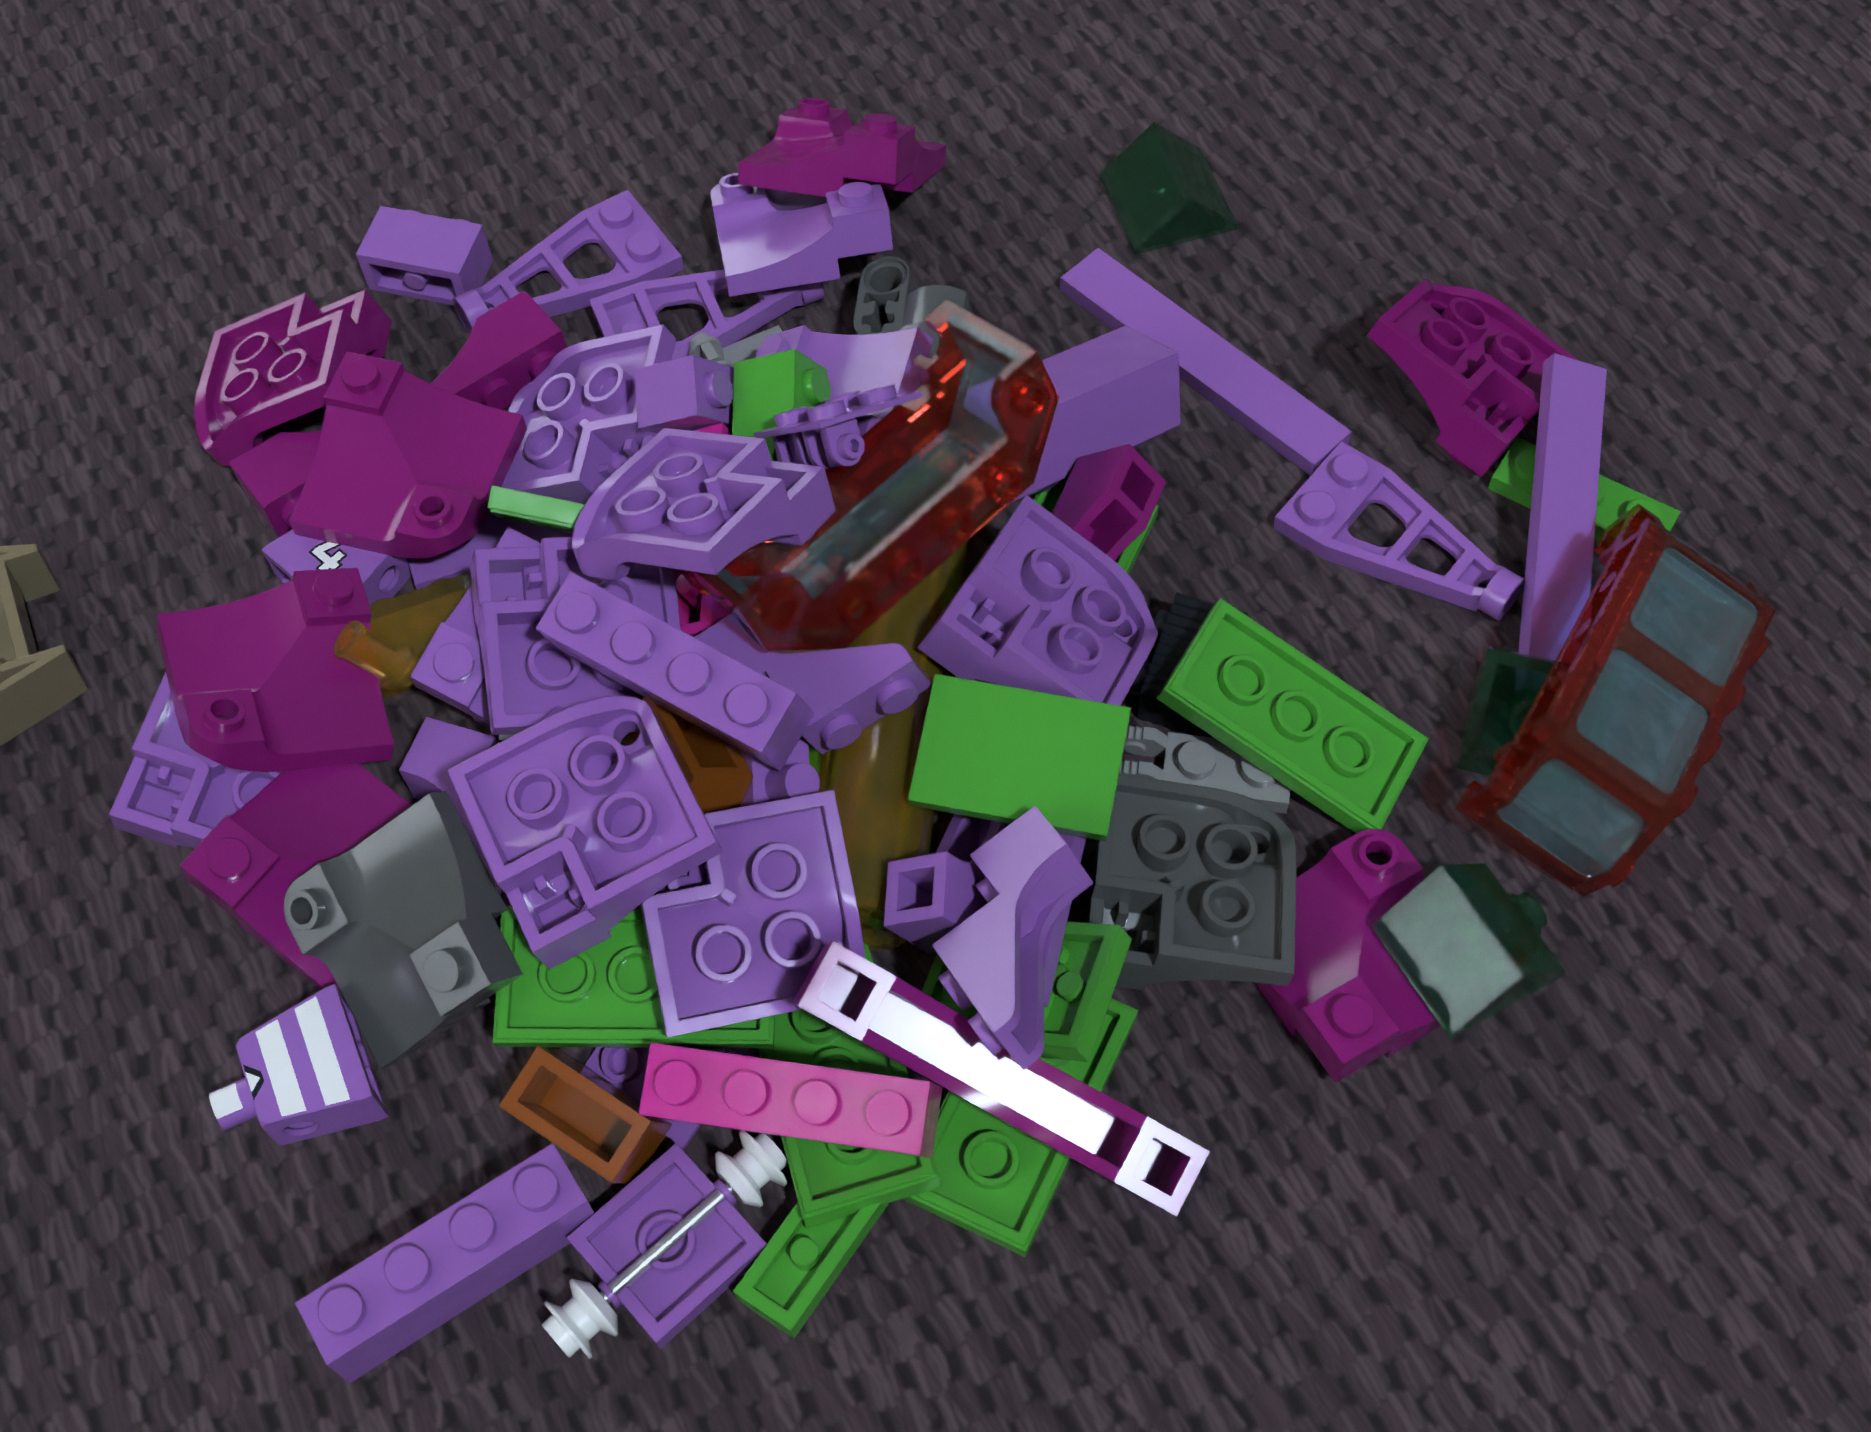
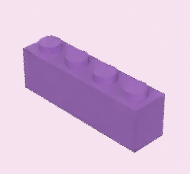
(676, 671)
(445, 1265)

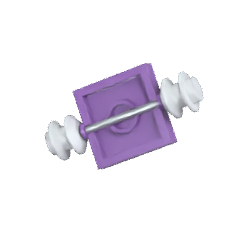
(667, 1245)

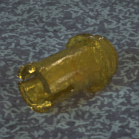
(377, 655)

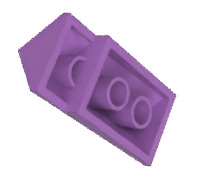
(1109, 396)

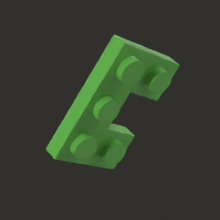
(1080, 992)

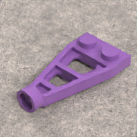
(620, 229)
(638, 306)
(1340, 492)

